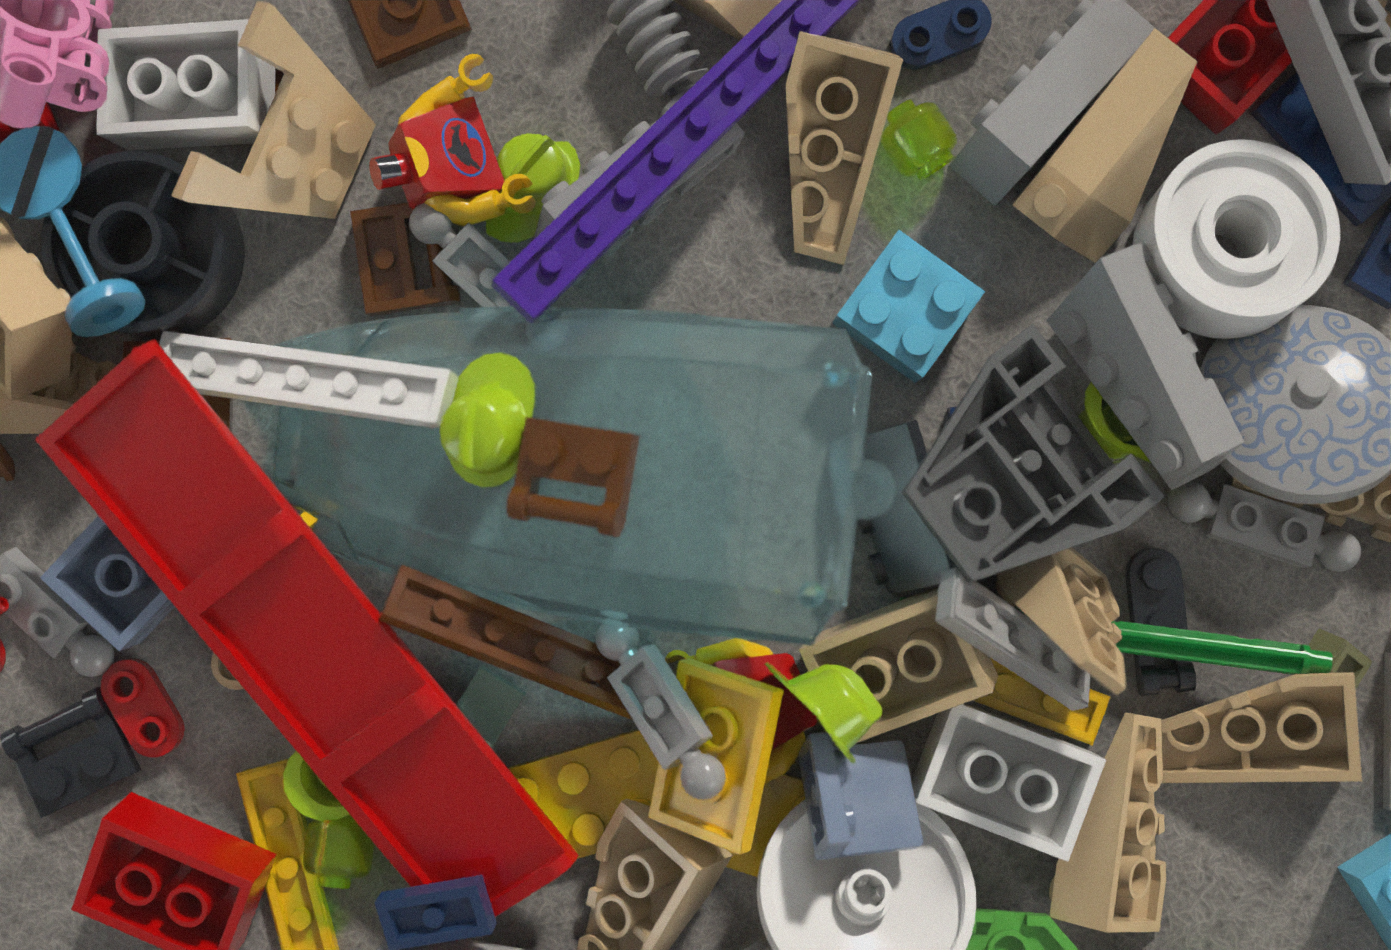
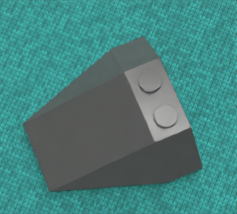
(1021, 469)

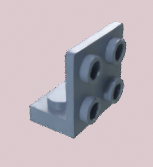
(861, 804)

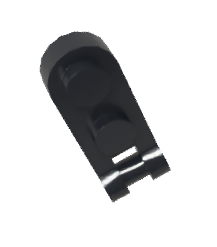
(1158, 600)

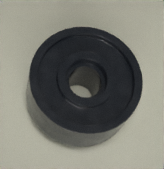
(192, 254)

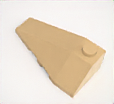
(835, 124)
(1273, 733)
(1113, 869)
(647, 882)

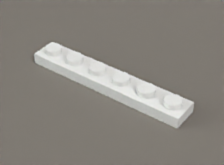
(313, 379)

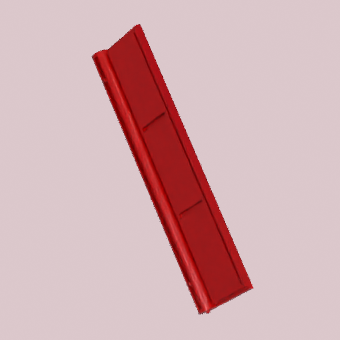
(300, 633)

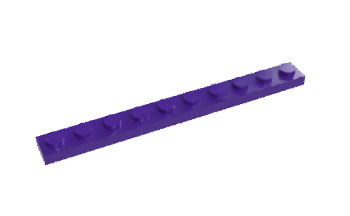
(661, 156)

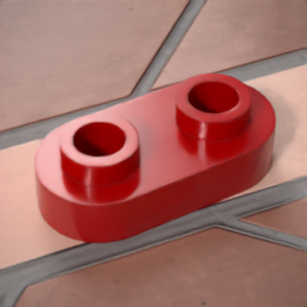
(145, 704)

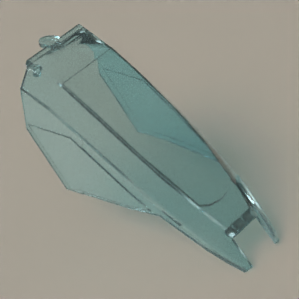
(735, 488)

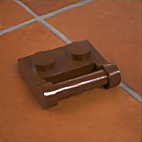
(388, 263)
(574, 456)

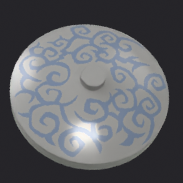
(1307, 405)

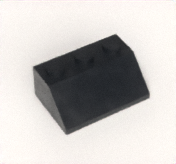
(904, 546)

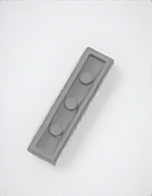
(1010, 639)

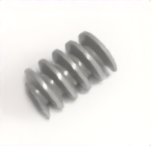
(655, 46)

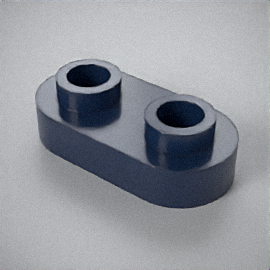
(942, 31)

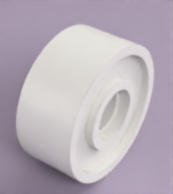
(1270, 211)

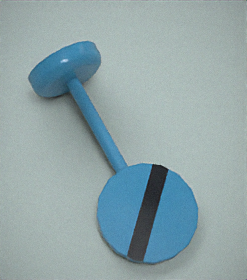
(36, 180)

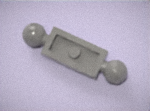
(465, 255)
(1264, 526)
(48, 617)
(661, 710)

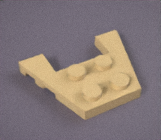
(305, 142)

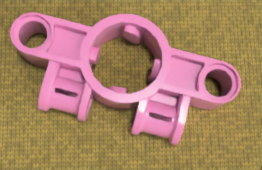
(49, 58)

